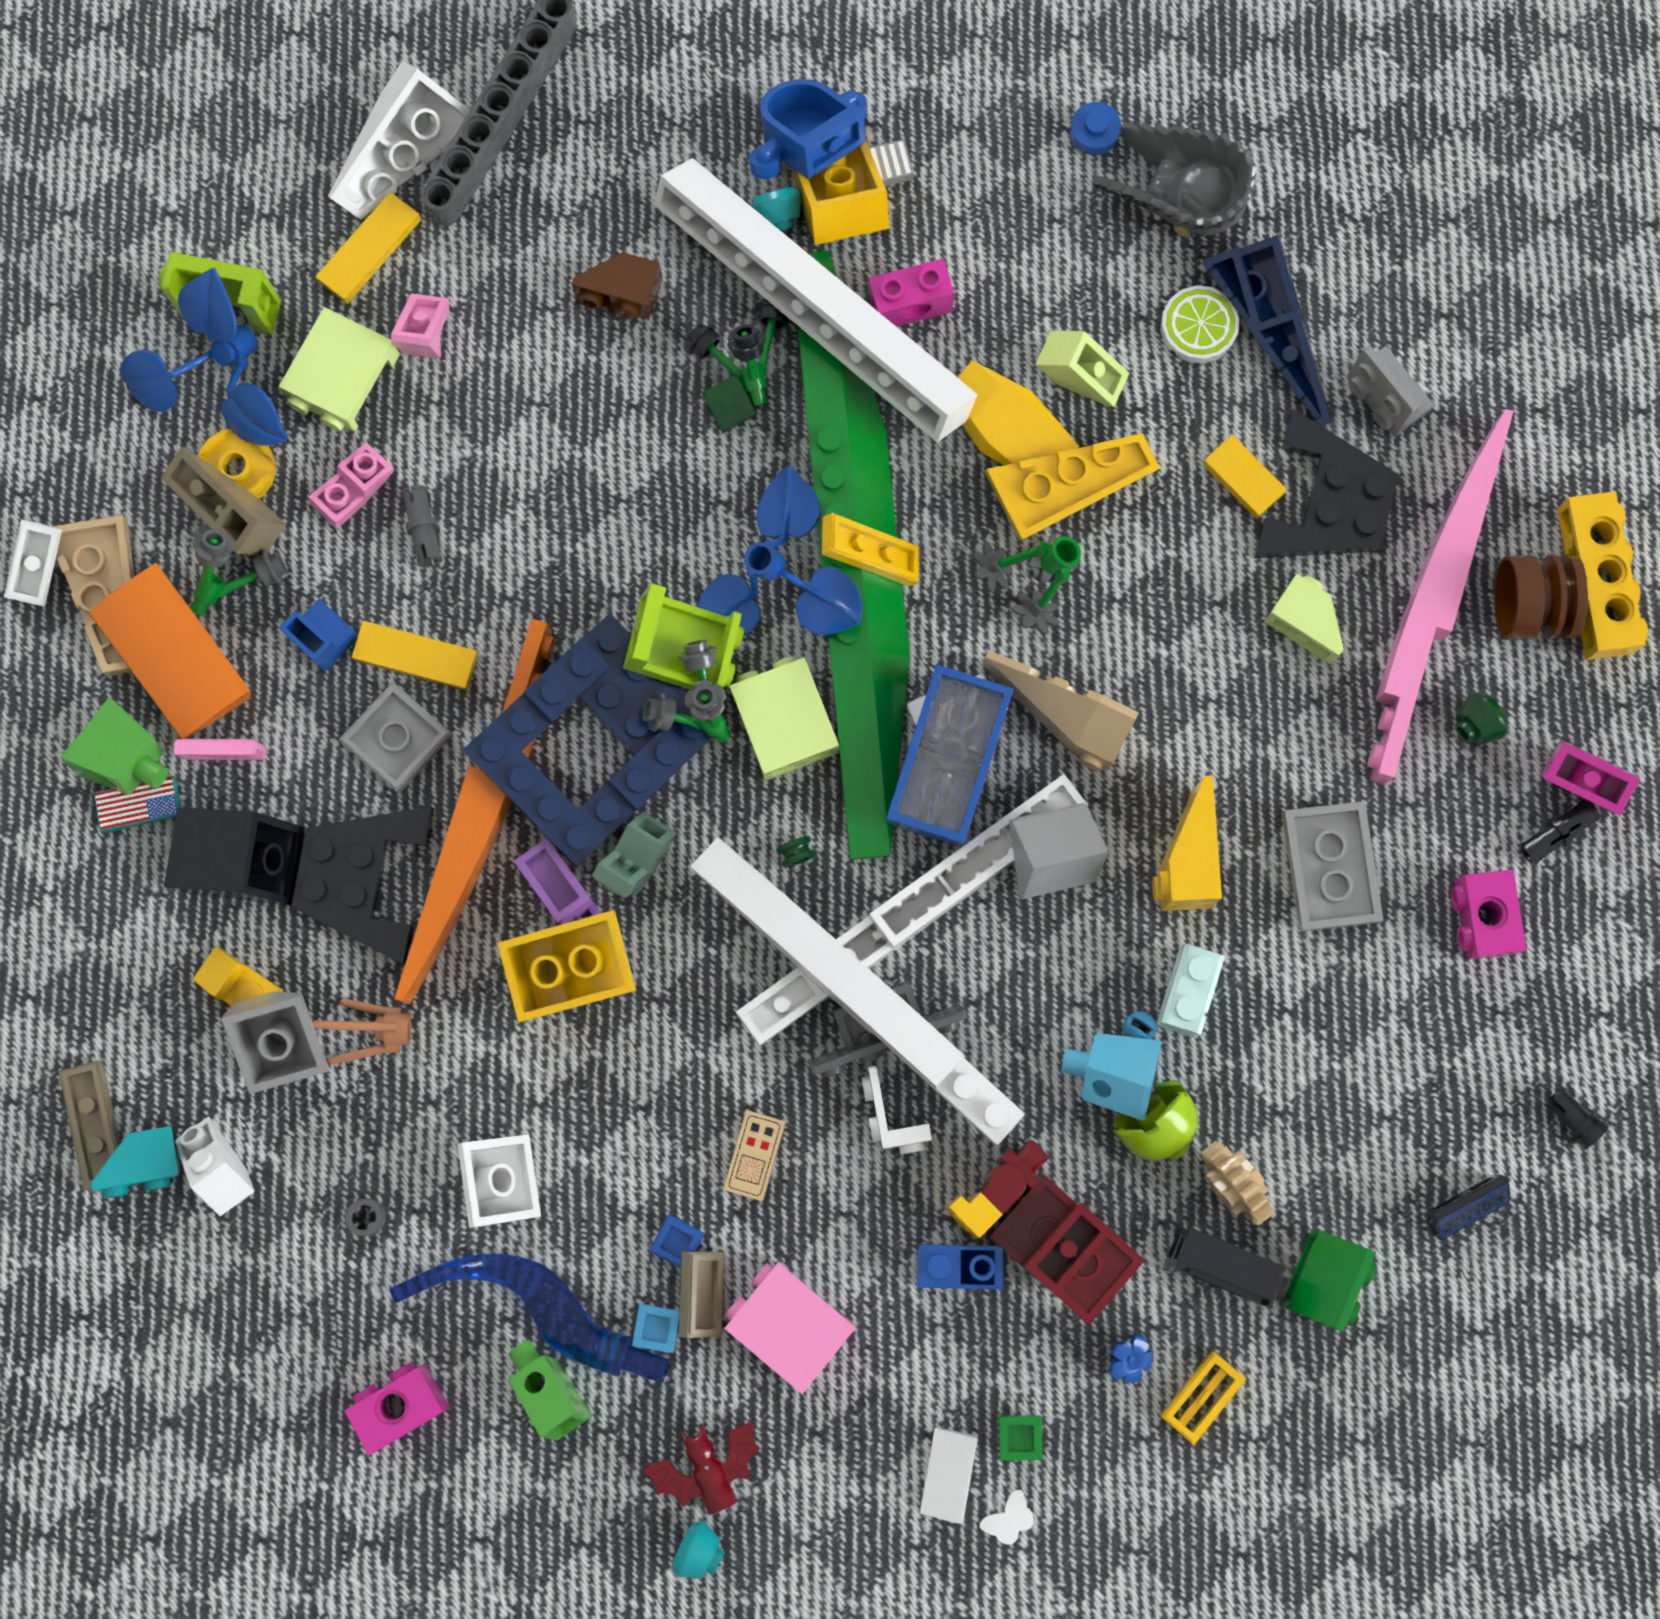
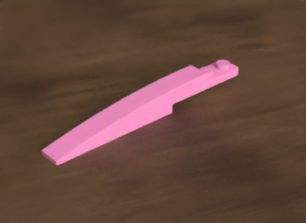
(1434, 601)

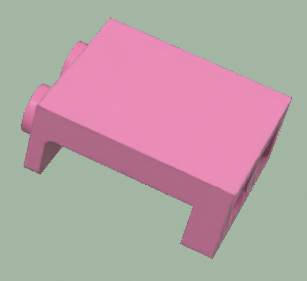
(788, 1326)

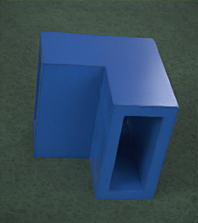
(319, 634)

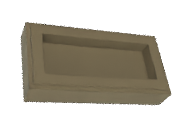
(701, 1294)

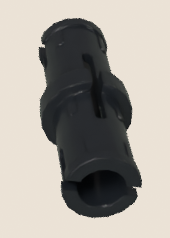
(1559, 831)

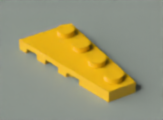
(1059, 484)

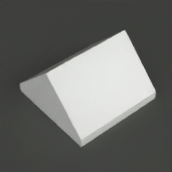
(498, 1180)

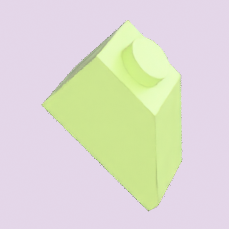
(1082, 366)
(1308, 618)

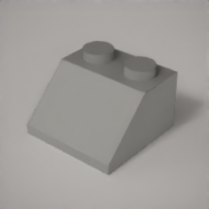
(274, 1040)

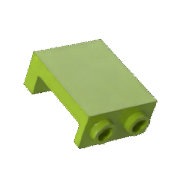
(244, 285)
(667, 625)

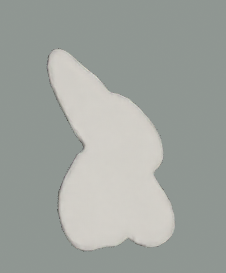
(1014, 1519)

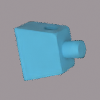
(1116, 1072)

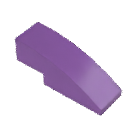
(556, 884)

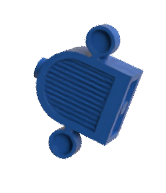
(807, 128)

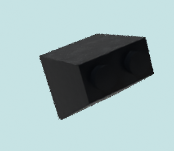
(234, 855)

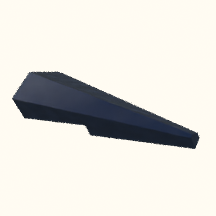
(1265, 297)

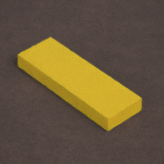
(368, 247)
(870, 549)
(415, 655)

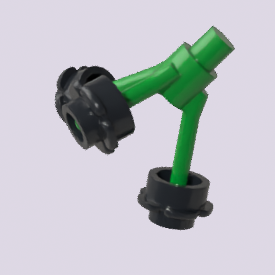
(746, 345)

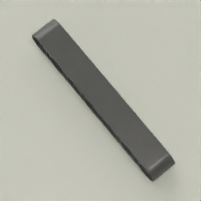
(498, 124)

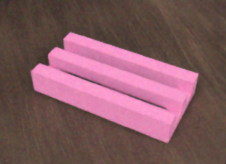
(219, 749)

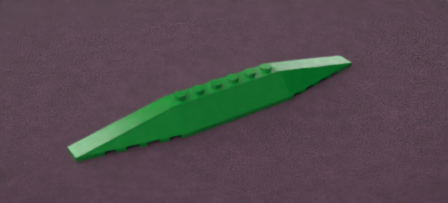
(873, 657)

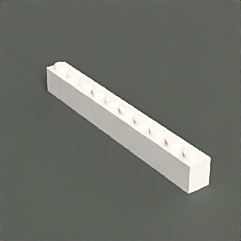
(815, 299)

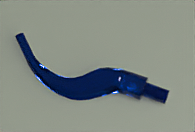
(553, 1309)

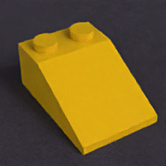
(844, 198)
(1191, 865)
(566, 966)

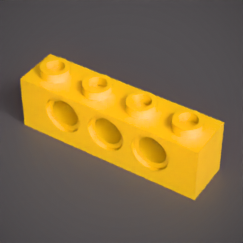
(1600, 634)

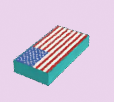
(141, 807)

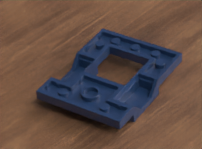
(617, 697)

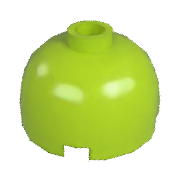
(1167, 1126)

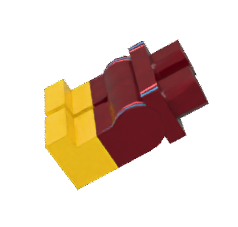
(1000, 1189)

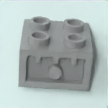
(1388, 390)

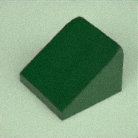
(728, 403)

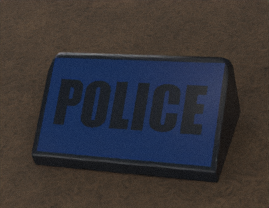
(1468, 1206)

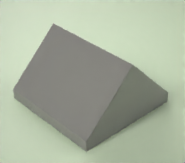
(1056, 850)

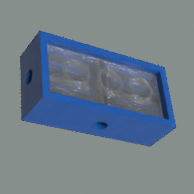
(949, 756)

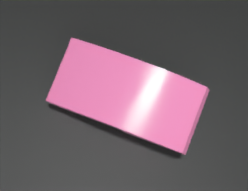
(353, 485)

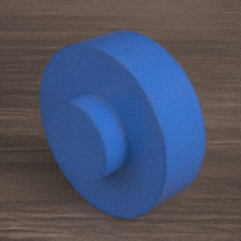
(1095, 128)

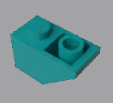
(140, 1159)

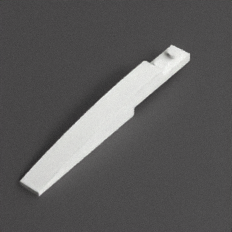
(905, 913)
(858, 991)

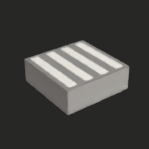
(893, 162)

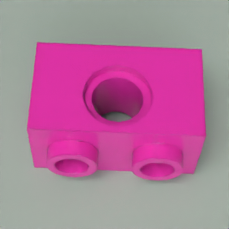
(912, 293)
(1590, 777)
(1498, 893)
(374, 1422)

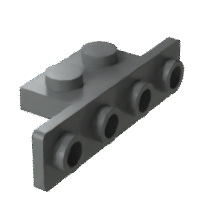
(868, 1047)

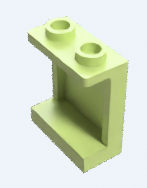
(336, 370)
(784, 717)

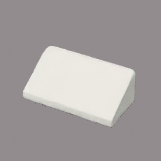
(33, 563)
(948, 1475)

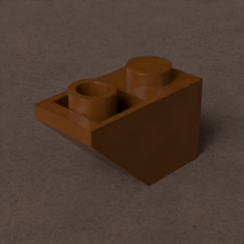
(621, 284)

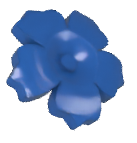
(1130, 1359)

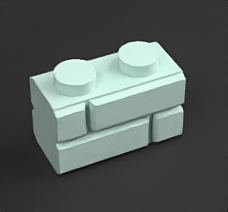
(1190, 990)

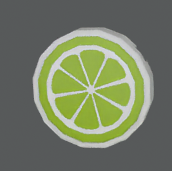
(1199, 324)

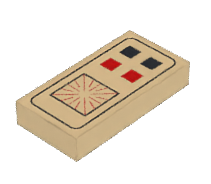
(754, 1155)

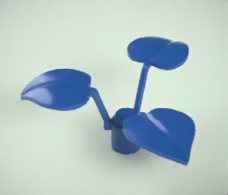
(209, 311)
(830, 600)

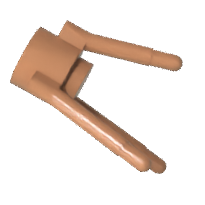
(392, 1029)

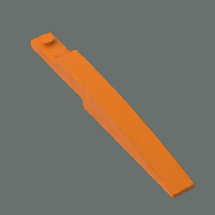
(469, 836)

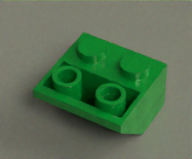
(1329, 1280)

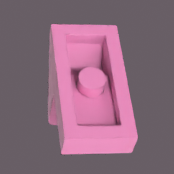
(420, 326)

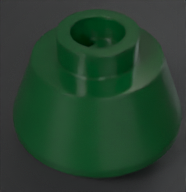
(1481, 720)

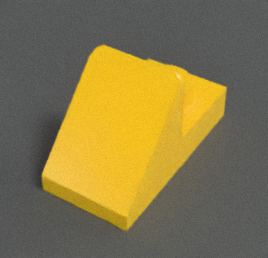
(231, 979)

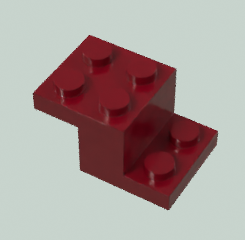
(1067, 1249)

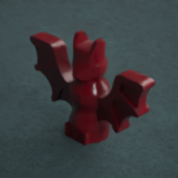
(710, 1476)

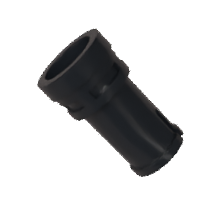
(1583, 1125)

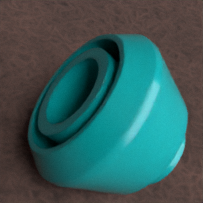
(779, 206)
(698, 1552)

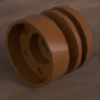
(1540, 597)

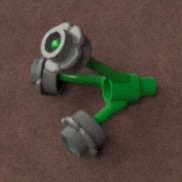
(212, 551)
(704, 700)

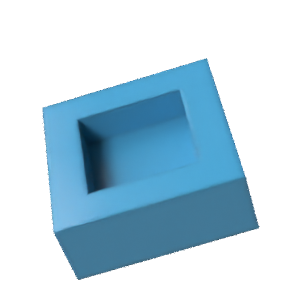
(656, 1328)

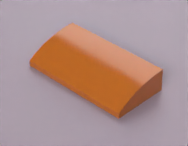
(170, 652)

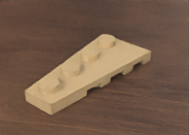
(96, 563)

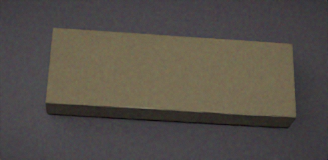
(90, 1117)

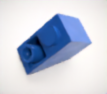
(959, 1266)

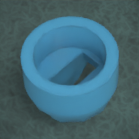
(1144, 1018)

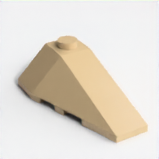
(1086, 724)

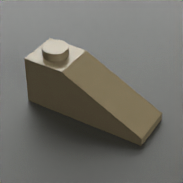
(223, 503)

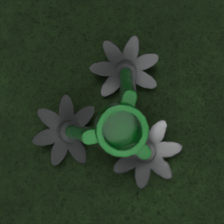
(1054, 557)

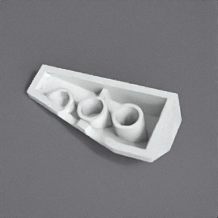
(400, 138)

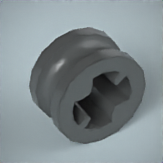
(358, 1207)

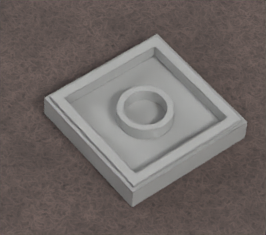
(395, 737)

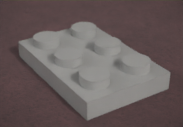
(1332, 866)

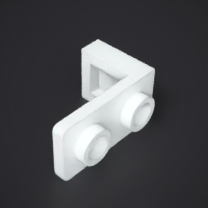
(907, 1139)

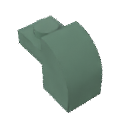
(635, 856)

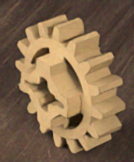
(1237, 1183)

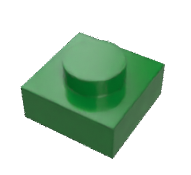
(1020, 1437)

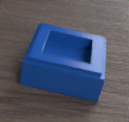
(674, 1239)

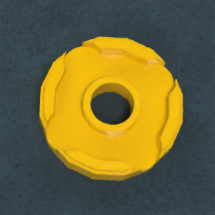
(259, 460)

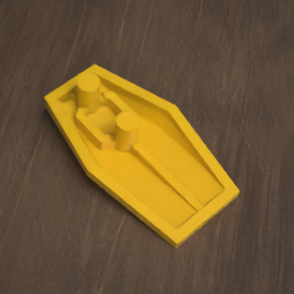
(1010, 420)

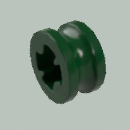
(796, 851)

